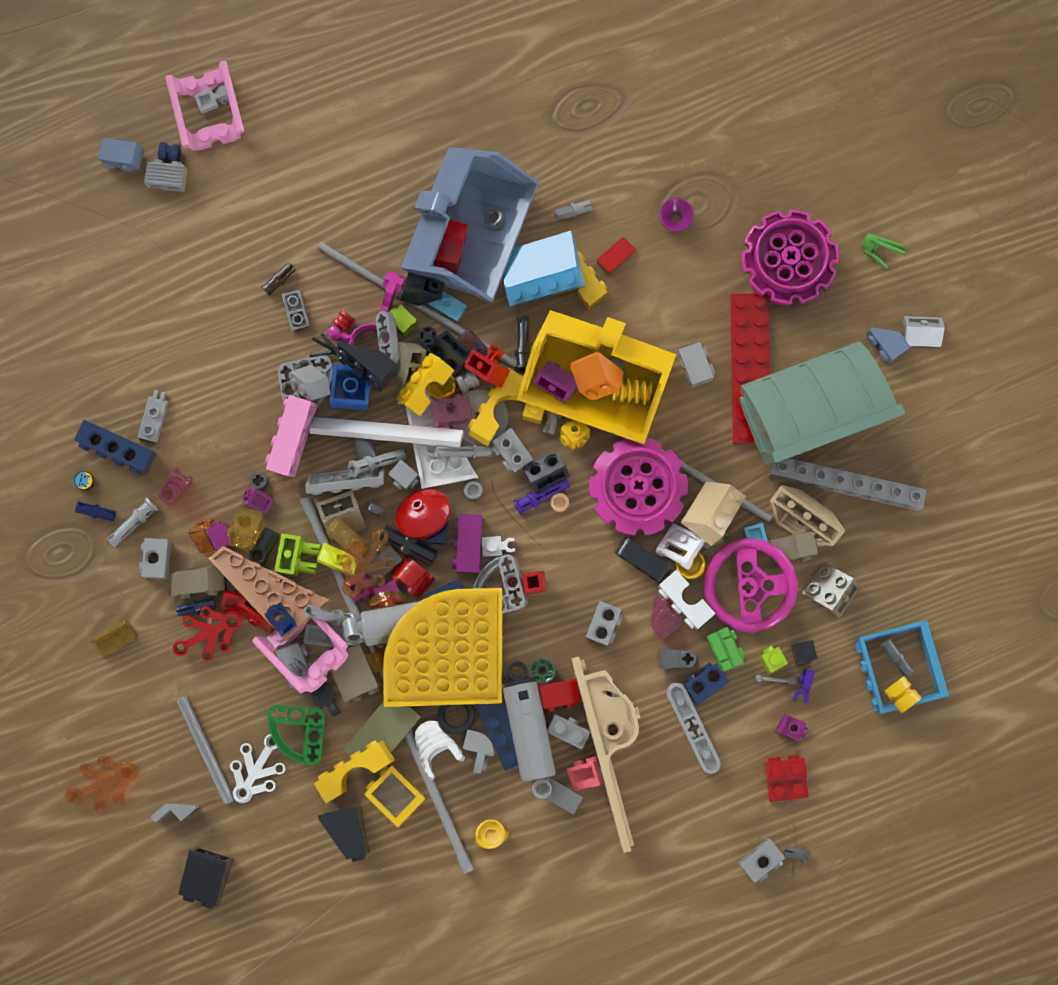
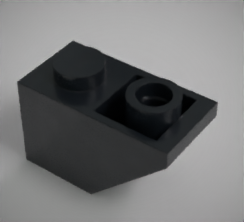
(421, 290)

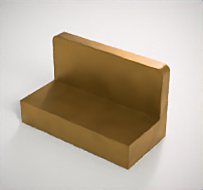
(114, 638)

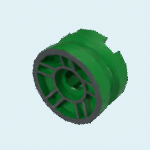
(539, 663)

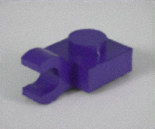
(805, 680)

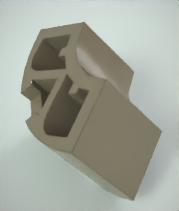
(795, 547)
(196, 581)

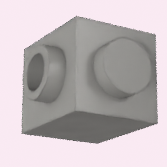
(404, 476)

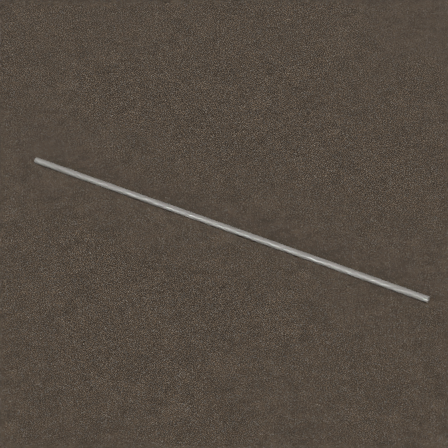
(505, 358)

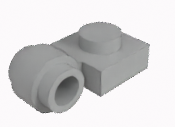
(208, 100)

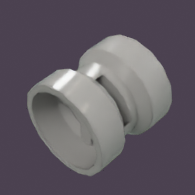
(467, 381)

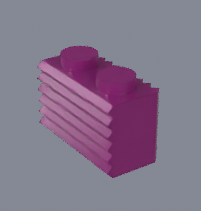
(556, 381)

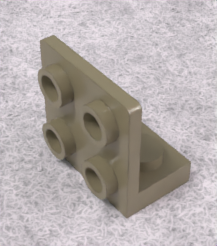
(831, 589)

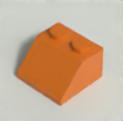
(596, 376)

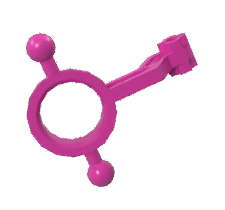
(393, 283)

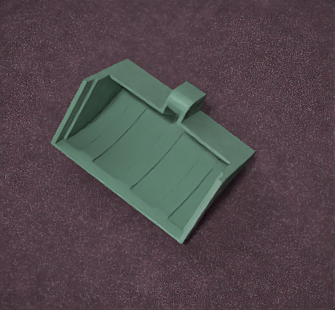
(817, 402)

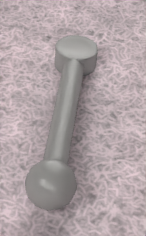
(791, 680)

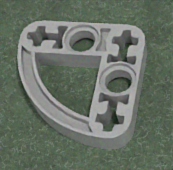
(296, 365)
(509, 598)

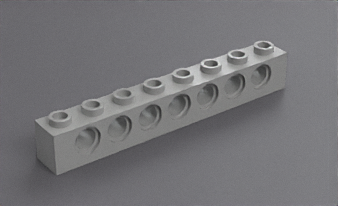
(849, 483)

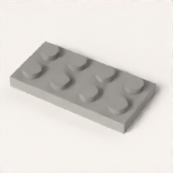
(340, 480)

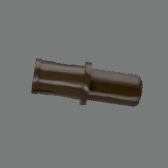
(278, 279)

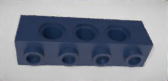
(88, 433)

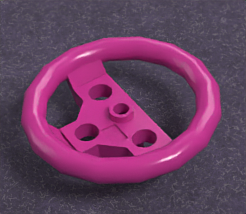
(783, 584)

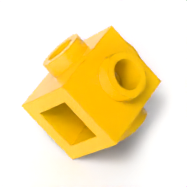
(574, 434)

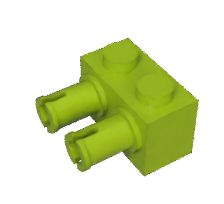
(290, 553)

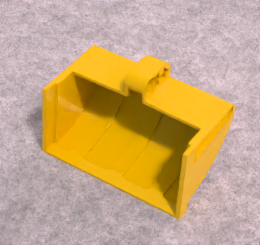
(570, 339)

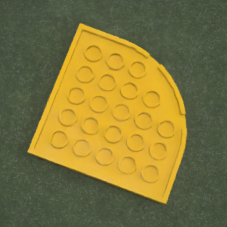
(446, 651)

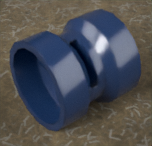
(169, 152)

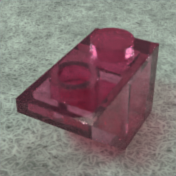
(662, 619)

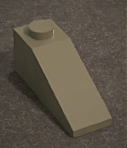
(410, 360)

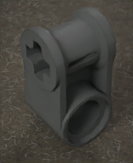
(673, 658)

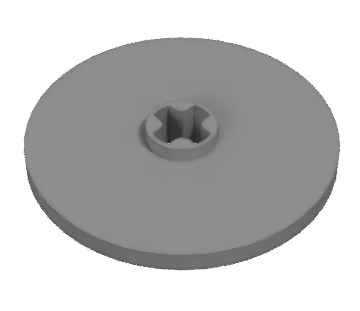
(500, 413)

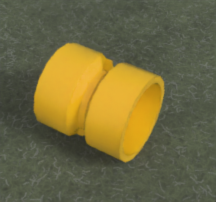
(903, 694)

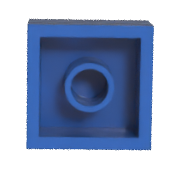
(348, 390)

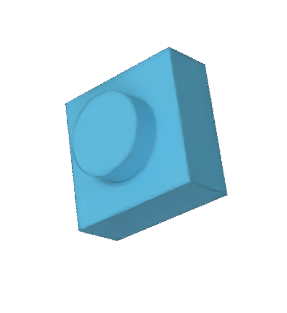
(755, 532)

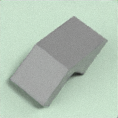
(181, 811)

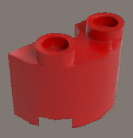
(413, 576)

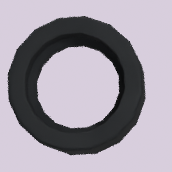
(460, 729)

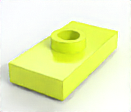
(330, 557)

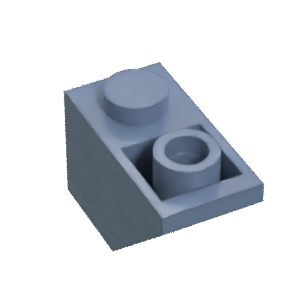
(889, 343)

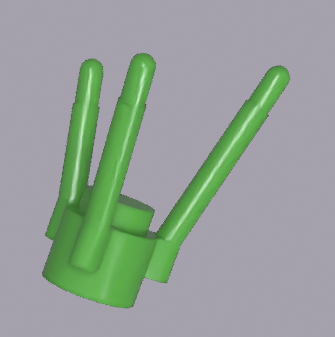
(872, 243)

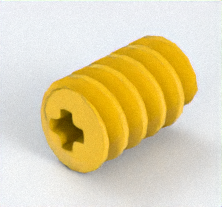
(633, 391)

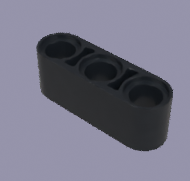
(642, 559)

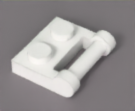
(683, 540)

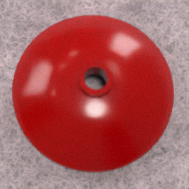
(423, 513)

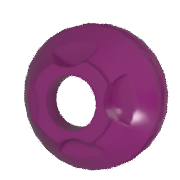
(679, 206)

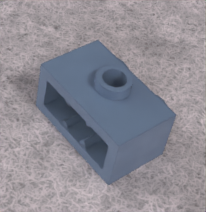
(120, 154)

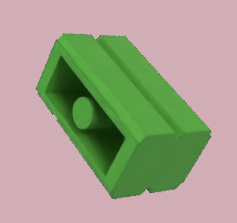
(725, 649)

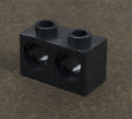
(450, 351)
(546, 471)

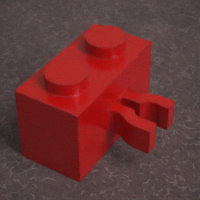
(487, 365)

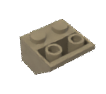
(342, 506)

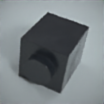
(804, 651)

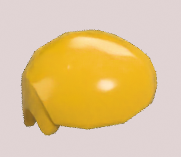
(447, 390)
(695, 570)

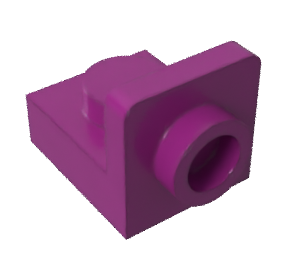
(257, 500)

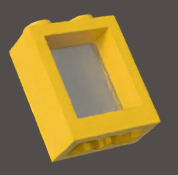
(393, 794)

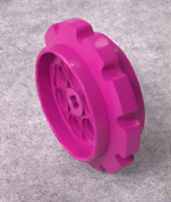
(813, 237)
(663, 466)

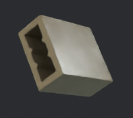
(356, 675)

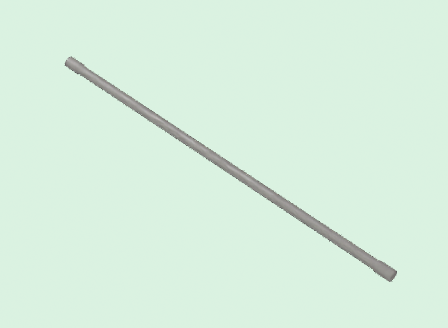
(462, 856)

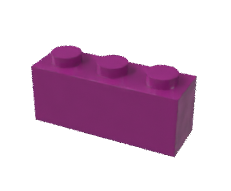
(468, 544)

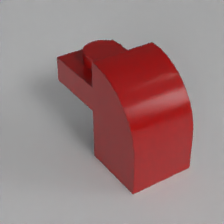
(533, 583)

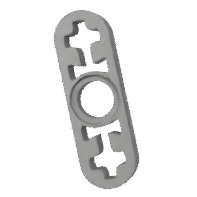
(386, 325)

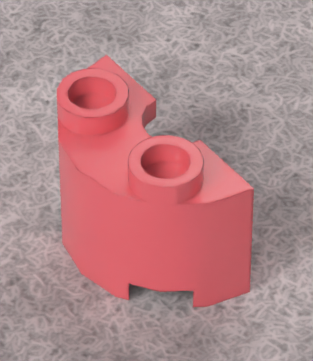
(585, 774)

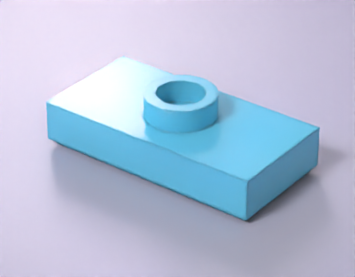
(449, 307)

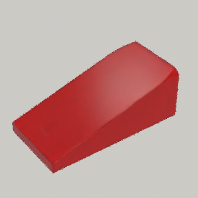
(615, 256)

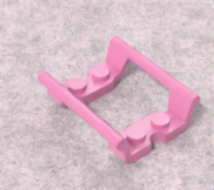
(190, 86)
(317, 672)

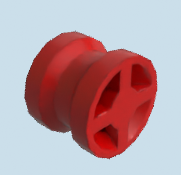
(343, 321)

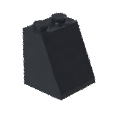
(347, 831)
(205, 877)

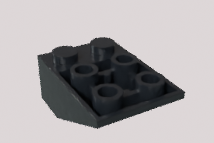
(367, 363)

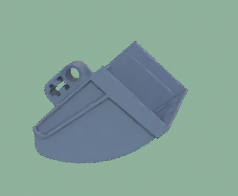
(464, 192)

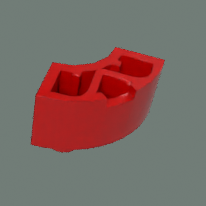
(451, 247)

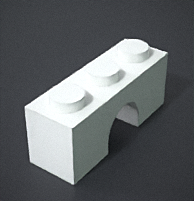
(695, 614)

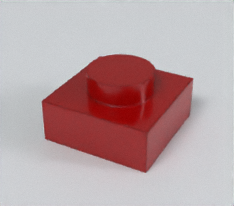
(231, 601)

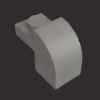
(482, 745)

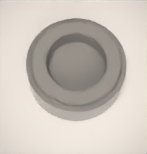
(473, 490)

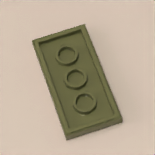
(385, 725)

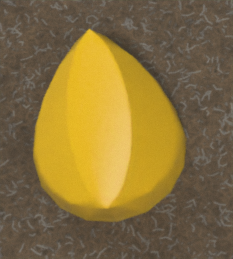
(490, 834)

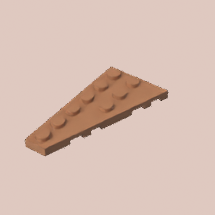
(265, 588)

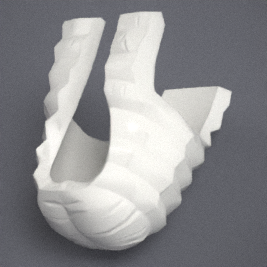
(431, 741)

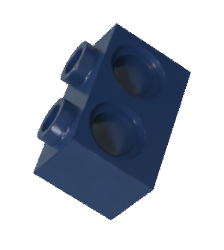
(708, 687)

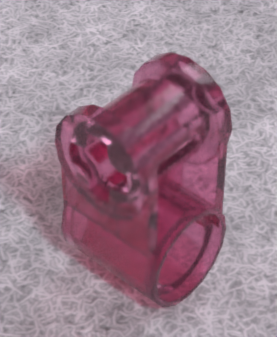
(175, 486)

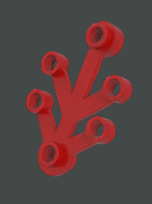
(210, 632)

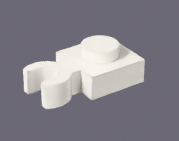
(493, 546)

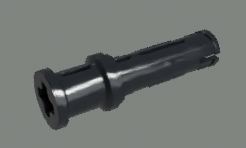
(523, 352)

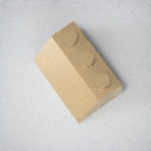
(713, 511)

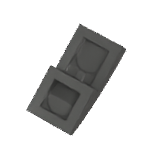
(388, 552)

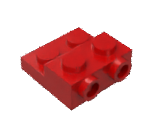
(786, 778)

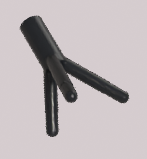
(333, 350)

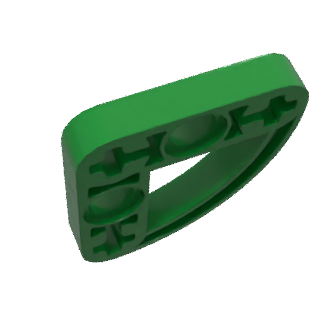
(309, 727)

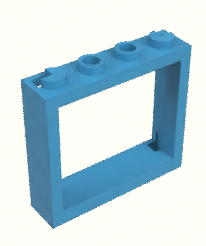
(931, 659)

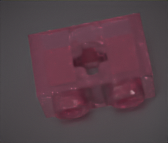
(443, 417)

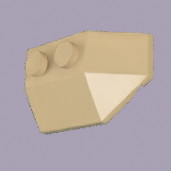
(801, 514)

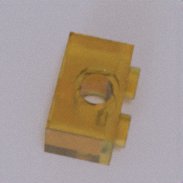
(245, 528)

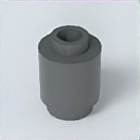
(364, 448)

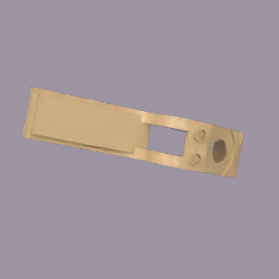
(600, 713)

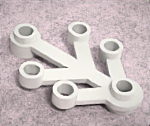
(254, 772)

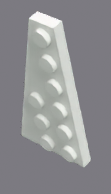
(436, 470)

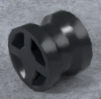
(427, 333)

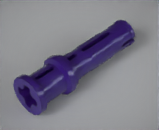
(532, 499)

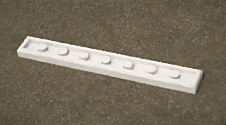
(386, 431)

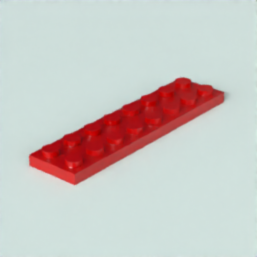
(748, 353)

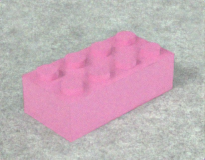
(291, 436)

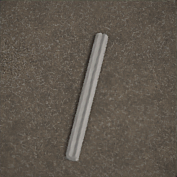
(205, 750)

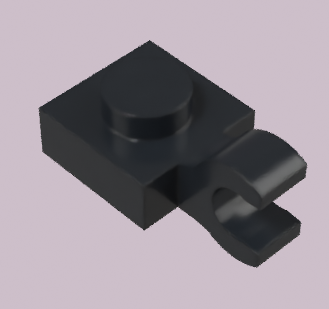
(324, 697)

